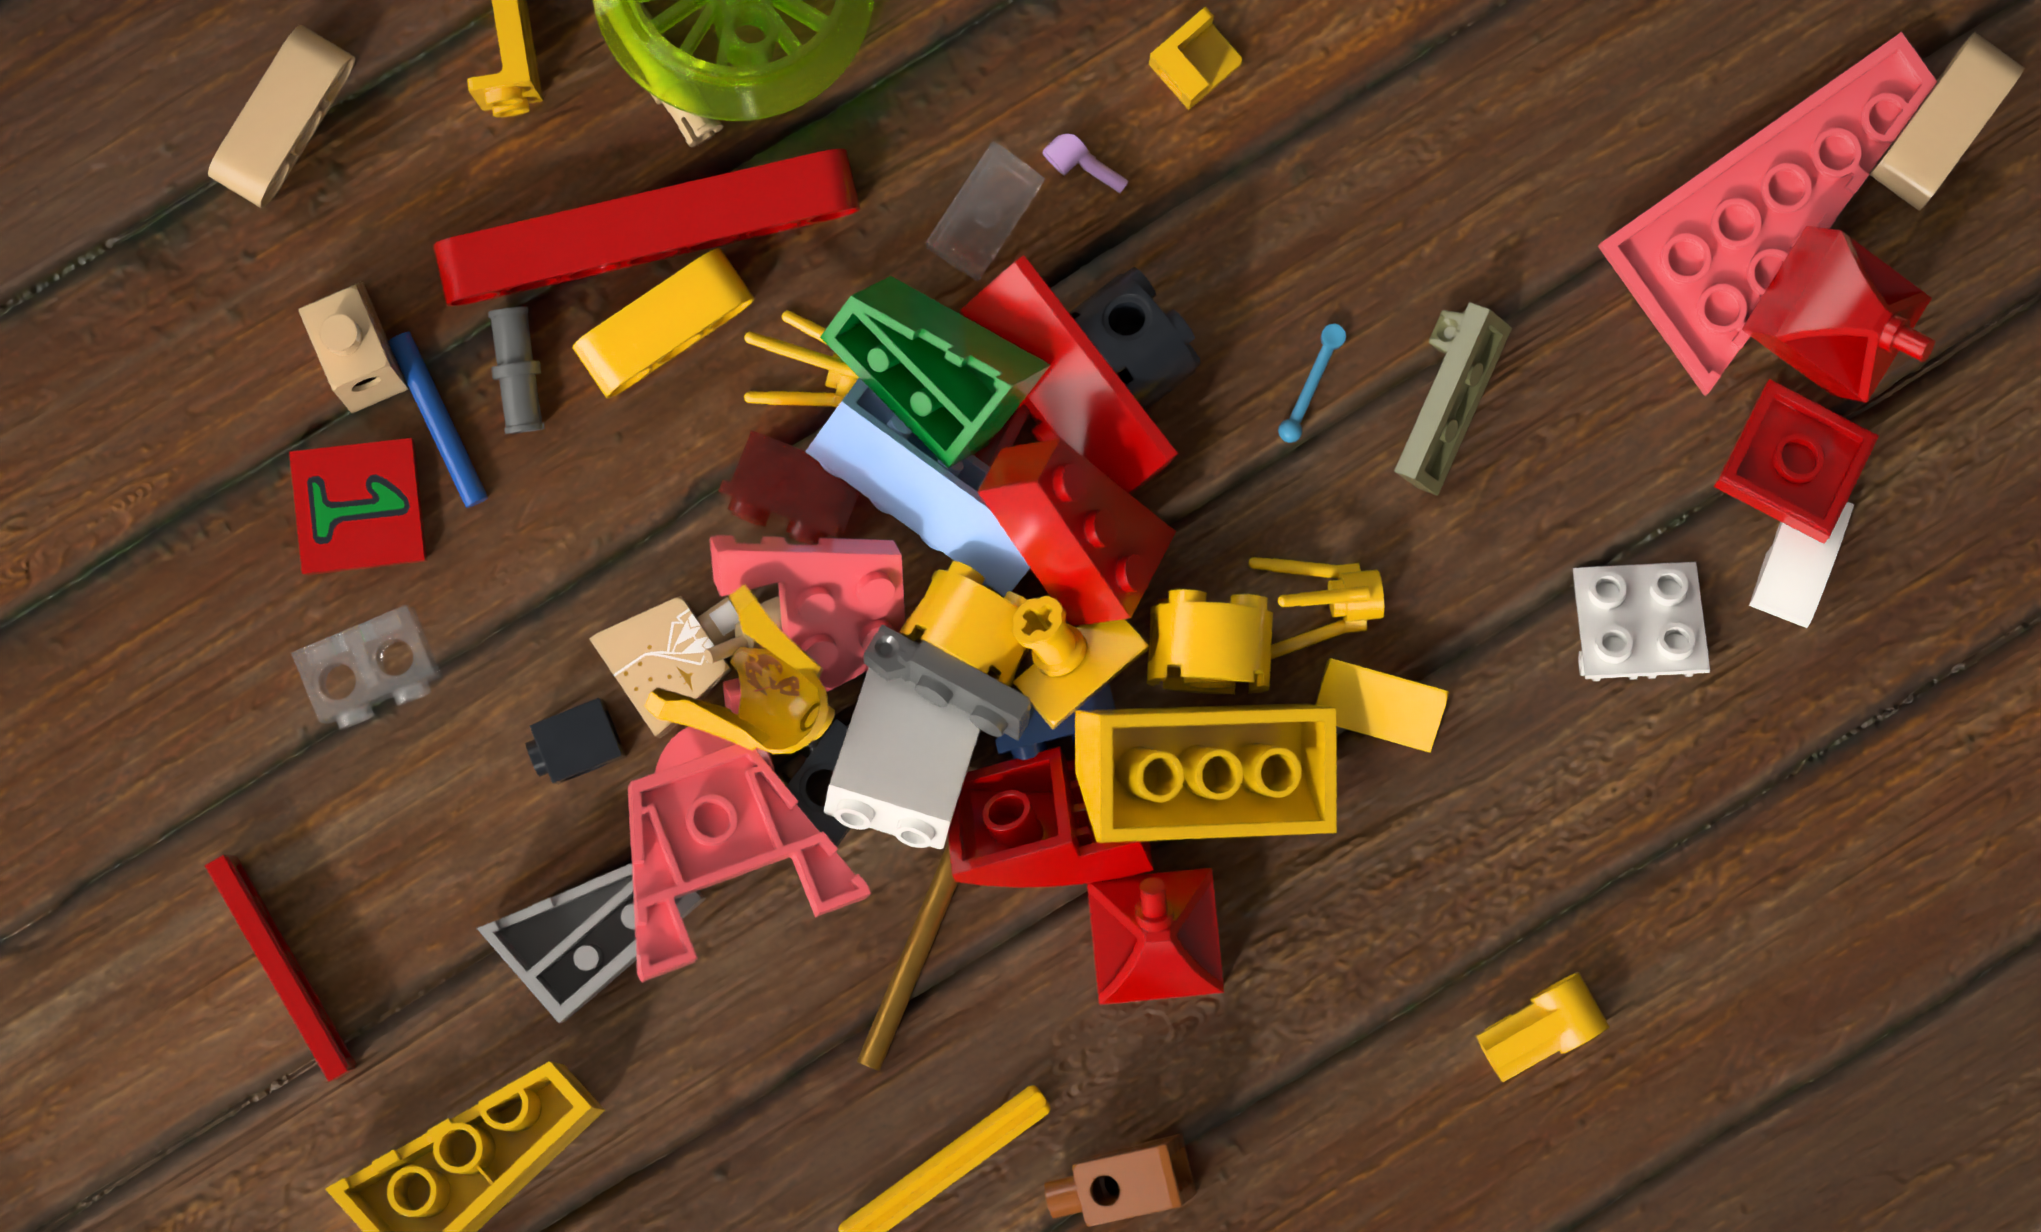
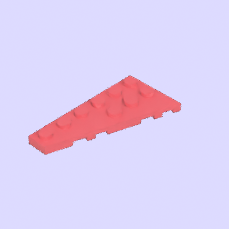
(1723, 235)

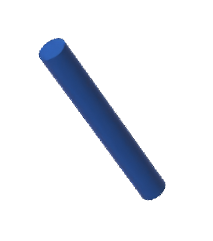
(437, 419)

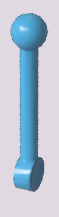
(1332, 338)

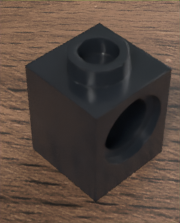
(575, 742)

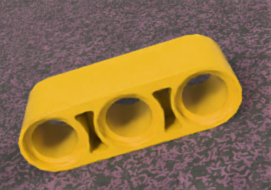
(663, 323)

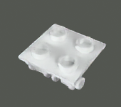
(1640, 621)

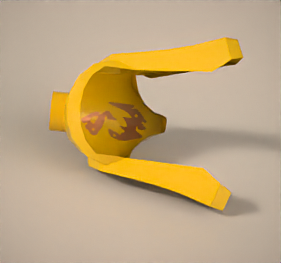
(772, 719)

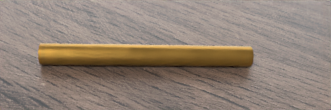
(909, 965)

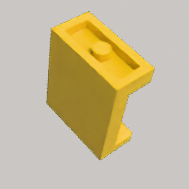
(518, 82)

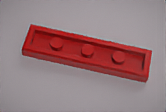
(281, 966)

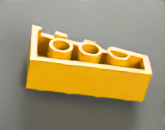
(472, 1162)

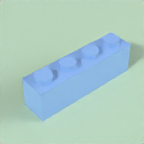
(905, 479)

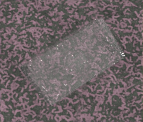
(985, 211)

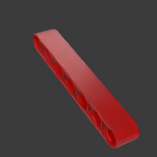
(646, 227)

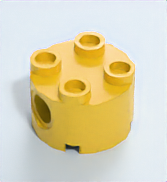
(969, 622)
(1210, 644)

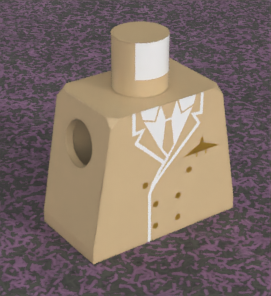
(353, 348)
(667, 652)

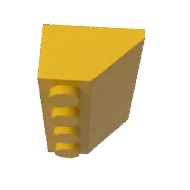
(1207, 771)

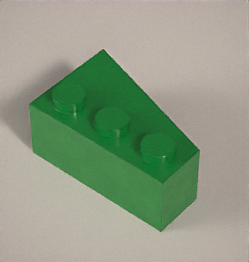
(933, 366)

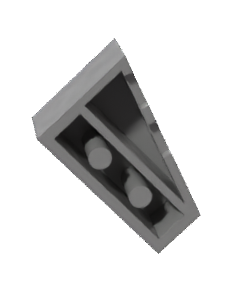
(574, 941)

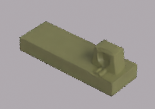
(1472, 350)

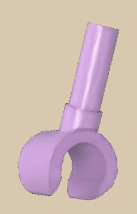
(1069, 150)

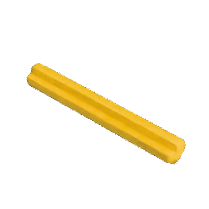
(950, 1163)

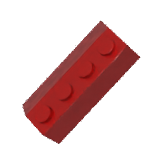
(1079, 392)

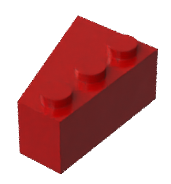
(1076, 529)

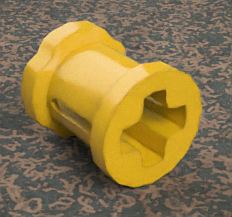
(1054, 643)

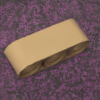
(281, 116)
(1947, 121)

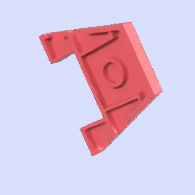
(828, 594)
(712, 825)

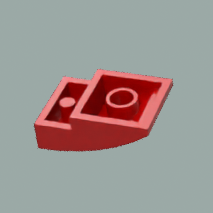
(1032, 829)

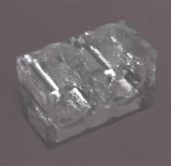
(363, 652)

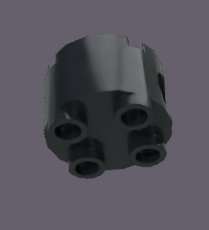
(1137, 338)

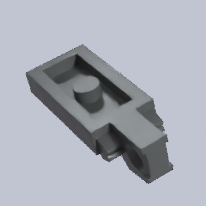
(949, 680)

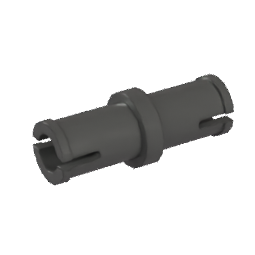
(516, 370)

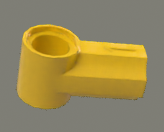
(1554, 1022)

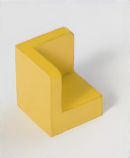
(1195, 59)

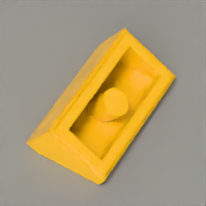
(1109, 652)
(1382, 704)

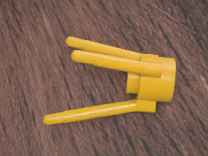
(839, 375)
(1354, 596)

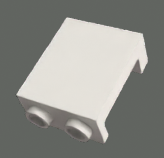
(901, 764)

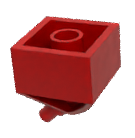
(1839, 314)
(1155, 936)

